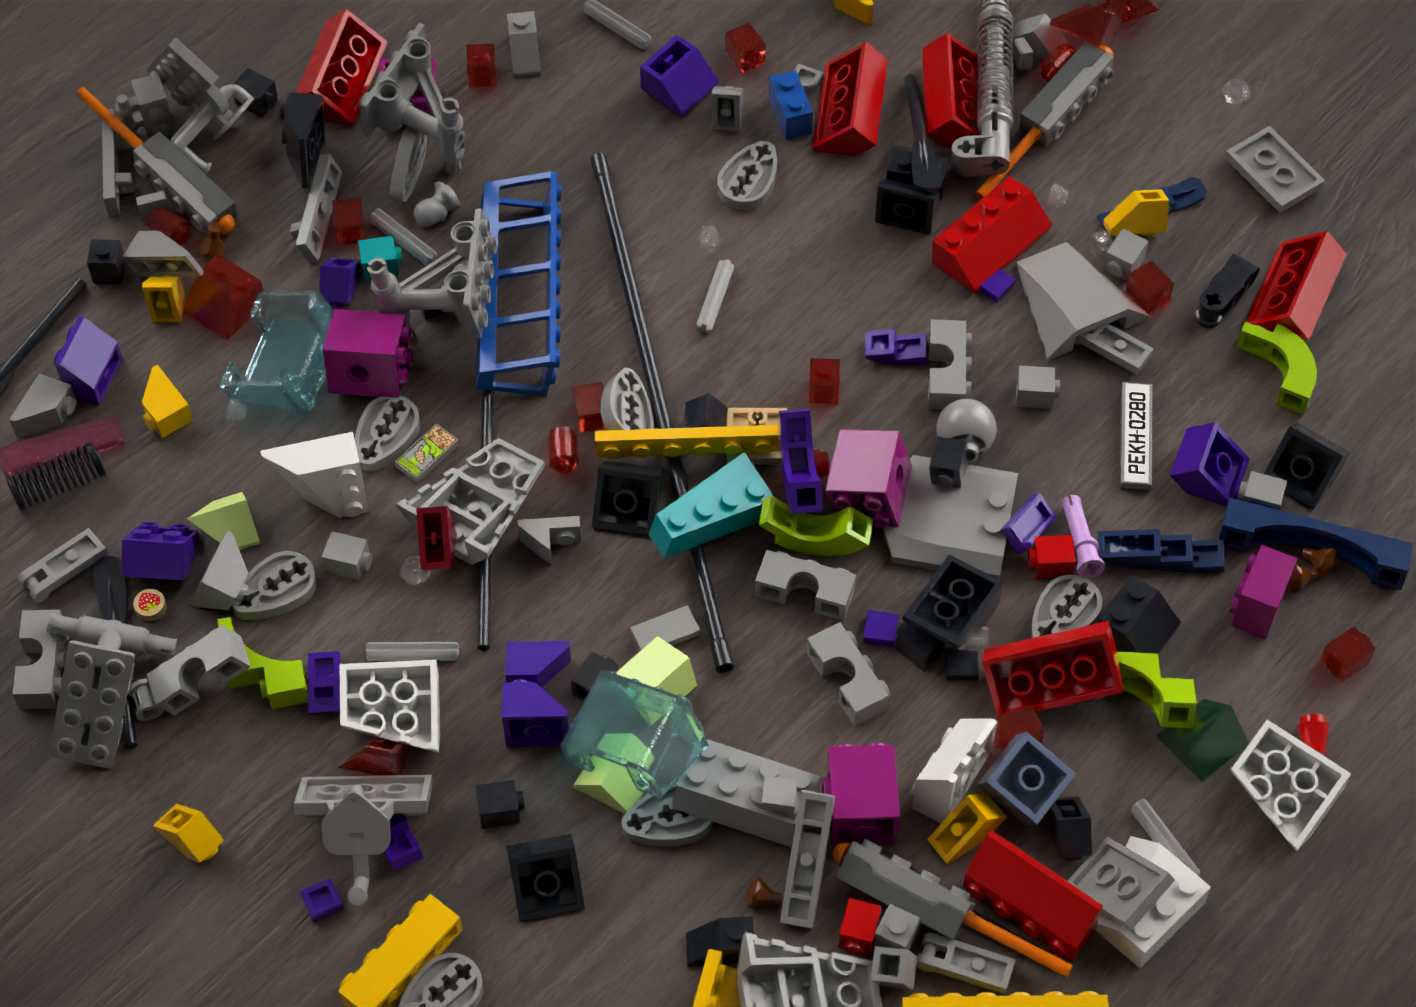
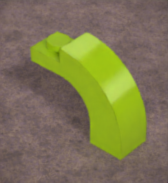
(1291, 358)
(816, 534)

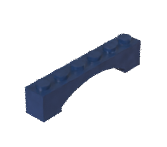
(1376, 555)

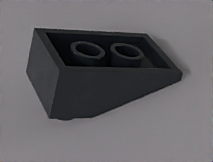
(303, 133)
(955, 602)

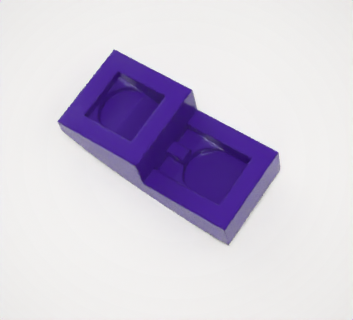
(902, 349)
(324, 682)
(402, 847)

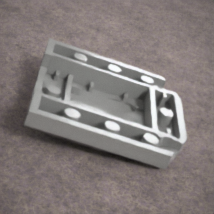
(953, 519)

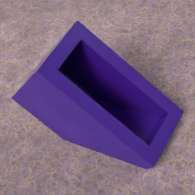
(339, 280)
(536, 660)

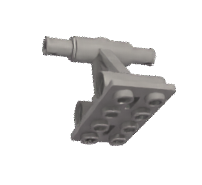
(389, 105)
(465, 282)
(97, 685)

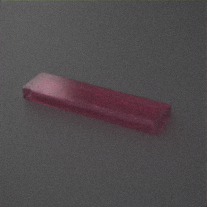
(102, 432)

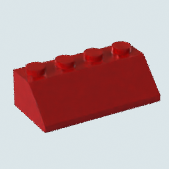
(343, 66)
(950, 90)
(851, 102)
(990, 234)
(1298, 284)
(1053, 669)
(1032, 896)

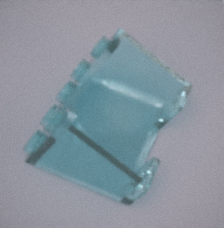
(289, 356)
(638, 729)

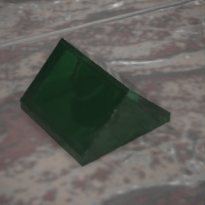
(1210, 743)

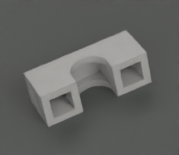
(949, 345)
(783, 573)
(838, 652)
(176, 680)
(39, 683)

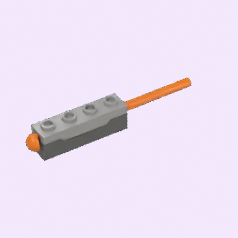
(1059, 102)
(173, 173)
(923, 896)

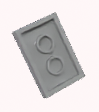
(1274, 169)
(1121, 882)

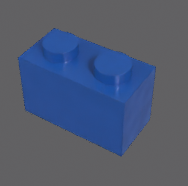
(790, 105)

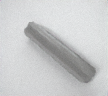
(617, 24)
(403, 237)
(714, 296)
(412, 651)
(1160, 833)

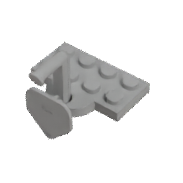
(191, 83)
(360, 814)

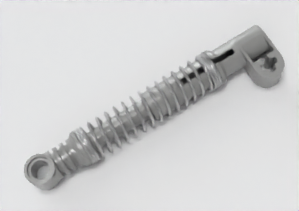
(993, 144)

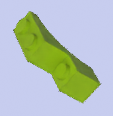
(279, 680)
(1169, 698)

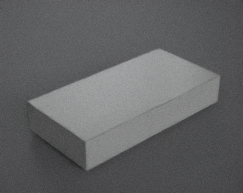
(671, 627)

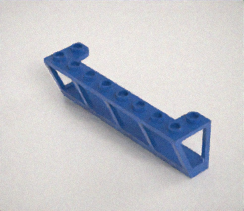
(486, 346)

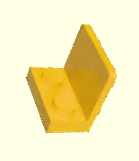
(717, 984)

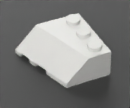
(323, 473)
(392, 701)
(953, 767)
(1289, 782)
(1166, 916)

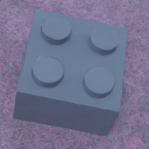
(1026, 779)

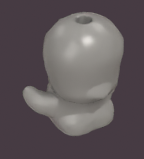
(436, 208)

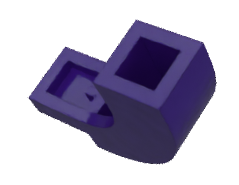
(797, 462)

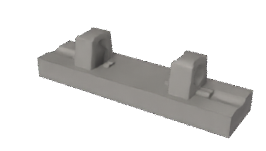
(113, 181)
(321, 191)
(807, 859)

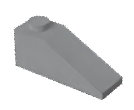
(157, 255)

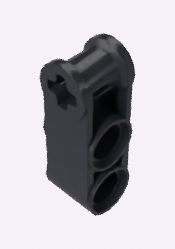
(1225, 290)

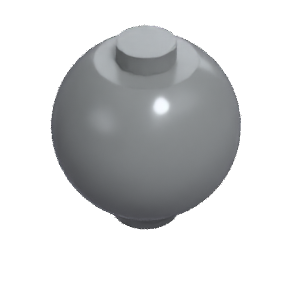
(969, 422)

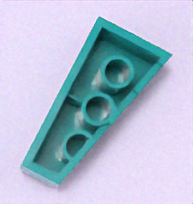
(711, 509)

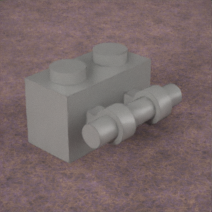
(152, 107)

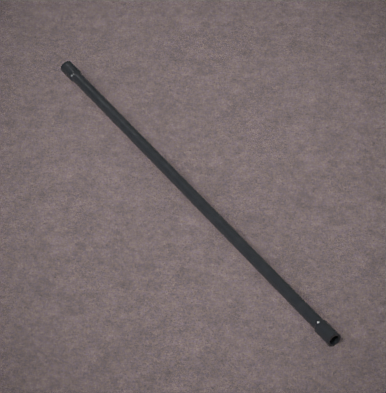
(719, 645)

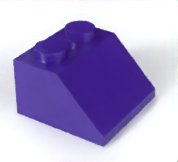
(1209, 464)
(532, 716)

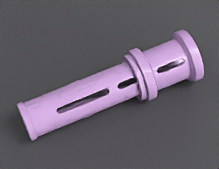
(1084, 545)

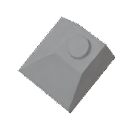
(223, 578)

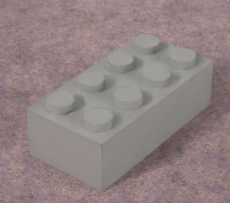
(727, 789)

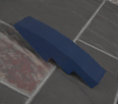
(1161, 552)

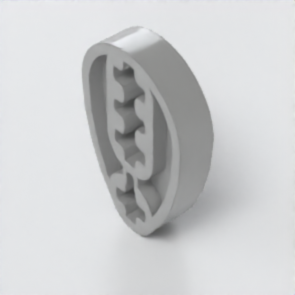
(407, 164)
(760, 183)
(625, 394)
(374, 422)
(288, 596)
(1054, 600)
(656, 829)
(432, 979)

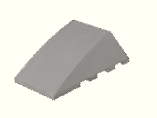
(1071, 298)
(480, 496)
(801, 977)

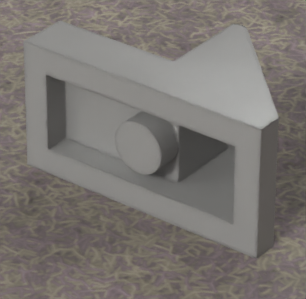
(542, 532)

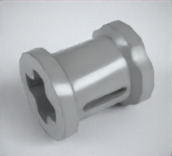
(144, 700)

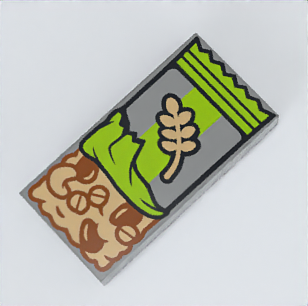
(427, 453)

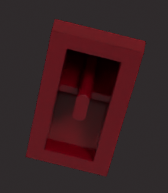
(435, 537)

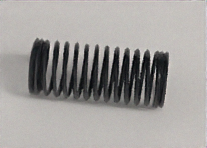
(13, 480)

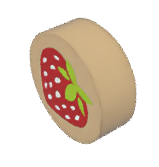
(149, 605)

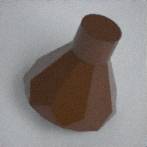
(212, 243)
(1321, 559)
(1301, 577)
(760, 894)

